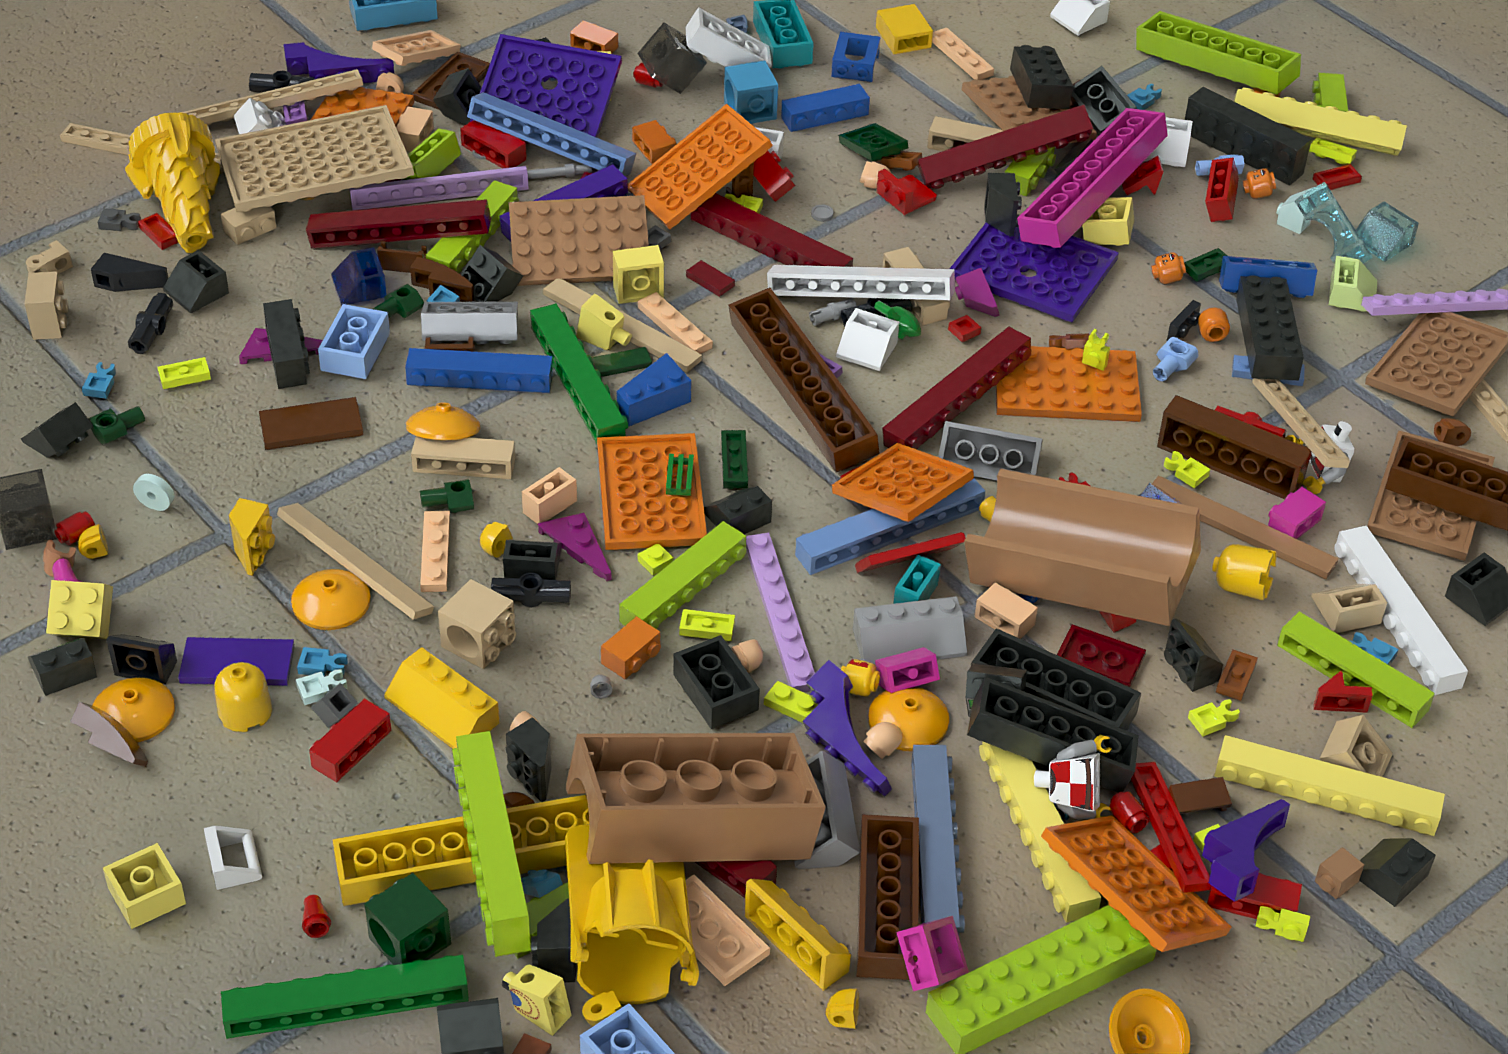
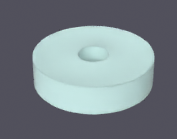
(153, 492)

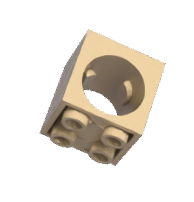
(477, 624)

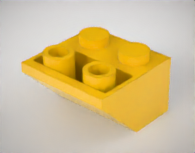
(251, 533)

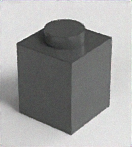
(334, 705)

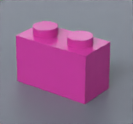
(1297, 513)
(907, 669)

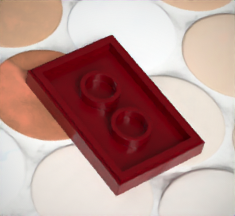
(1102, 654)

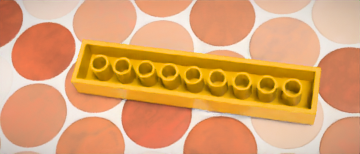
(440, 850)

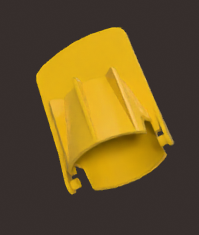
(627, 924)

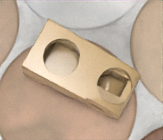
(51, 260)

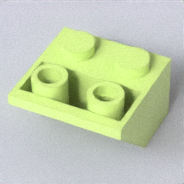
(1350, 284)

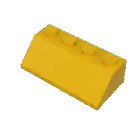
(441, 698)
(796, 933)

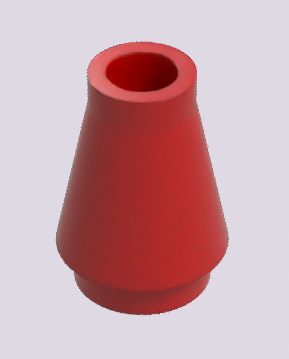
(315, 918)

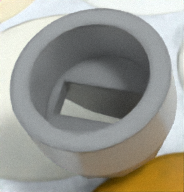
(605, 687)

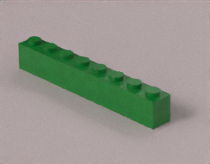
(577, 373)
(344, 996)

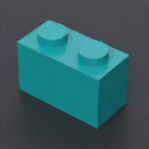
(918, 581)

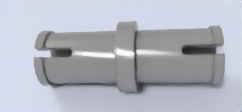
(830, 312)

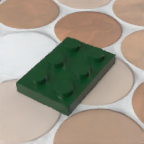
(873, 142)

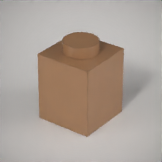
(1339, 873)

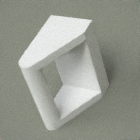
(228, 875)

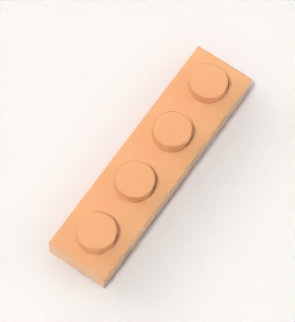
(962, 54)
(674, 323)
(435, 551)

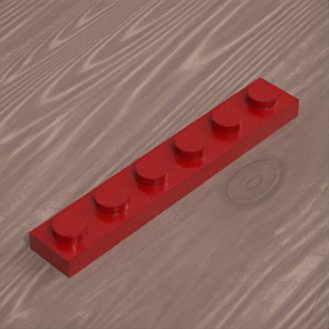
(1170, 828)

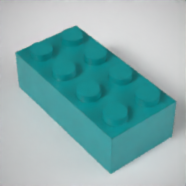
(784, 32)

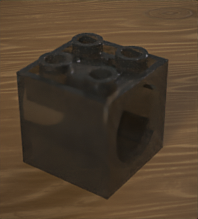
(670, 59)
(25, 510)

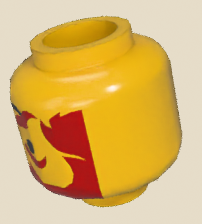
(862, 676)

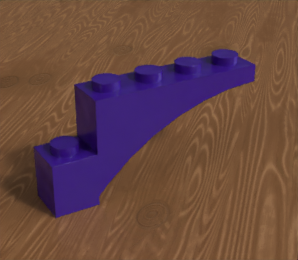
(319, 64)
(833, 727)
(1233, 848)

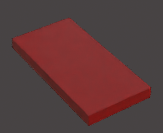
(910, 552)

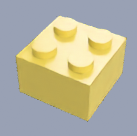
(1110, 223)
(638, 273)
(79, 609)
(144, 885)

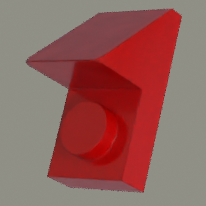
(1145, 174)
(1338, 697)

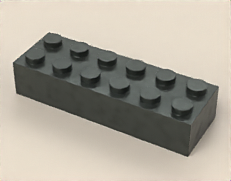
(1247, 133)
(1269, 328)
(1062, 680)
(1042, 729)

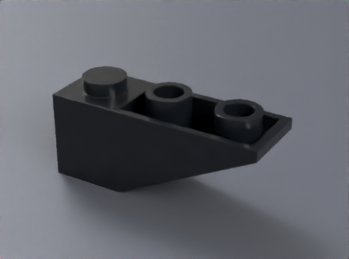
(127, 274)

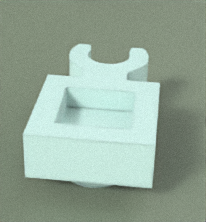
(316, 685)

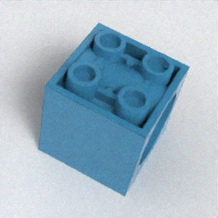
(751, 91)

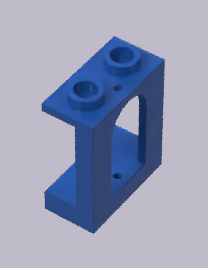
(856, 45)

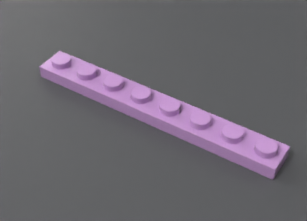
(435, 188)
(1436, 302)
(780, 611)

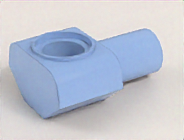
(1204, 166)
(1174, 356)

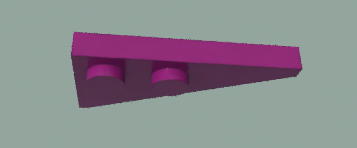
(259, 346)
(578, 541)

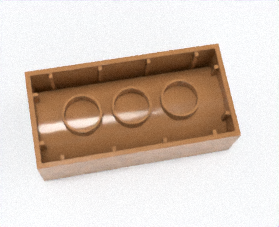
(1087, 547)
(696, 797)

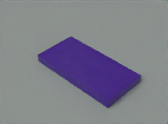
(207, 657)

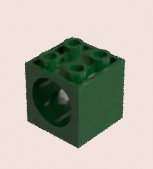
(408, 922)

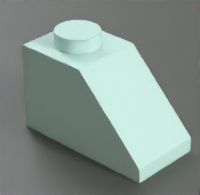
(1290, 216)

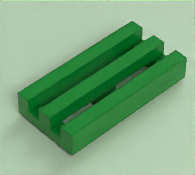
(680, 461)

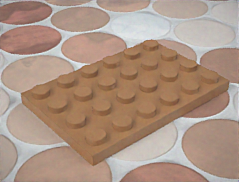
(1005, 104)
(574, 237)
(1439, 360)
(1418, 522)

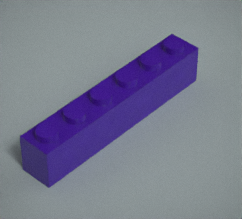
(603, 183)

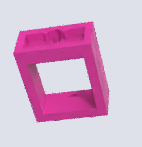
(932, 966)

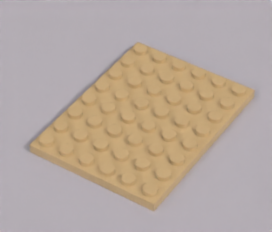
(313, 158)

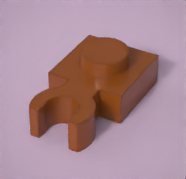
(1069, 341)

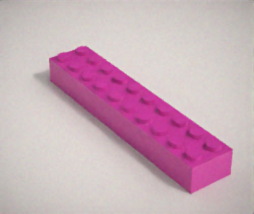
(1092, 177)

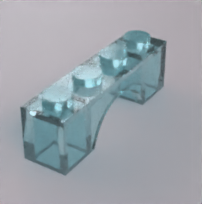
(1322, 206)

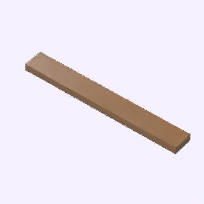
(1252, 531)

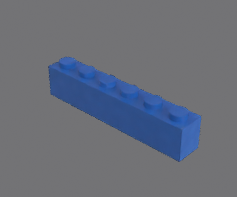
(479, 370)

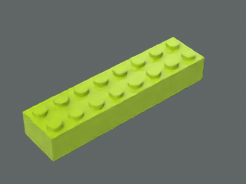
(1218, 52)
(491, 845)
(1037, 979)

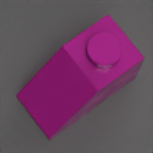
(976, 292)

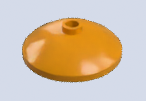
(443, 423)
(330, 599)
(138, 705)
(915, 711)
(1153, 1019)

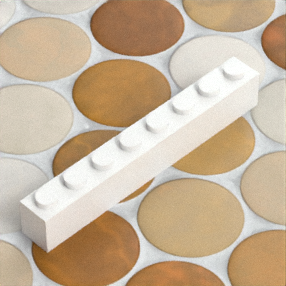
(862, 282)
(1404, 613)

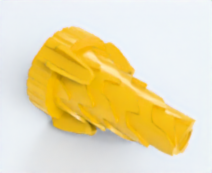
(176, 161)

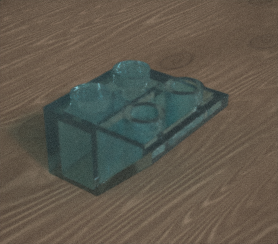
(1387, 231)

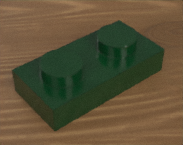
(1205, 264)

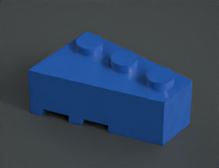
(654, 391)

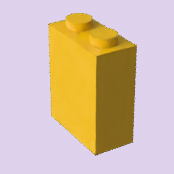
(904, 29)

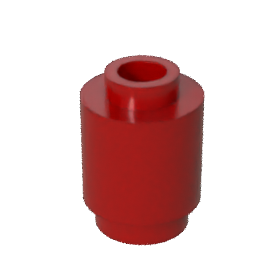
(643, 77)
(72, 527)
(1129, 812)

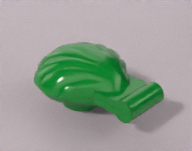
(908, 322)

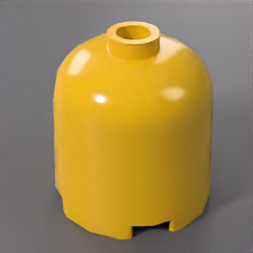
(1245, 570)
(242, 697)

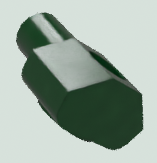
(402, 301)
(109, 426)
(455, 494)

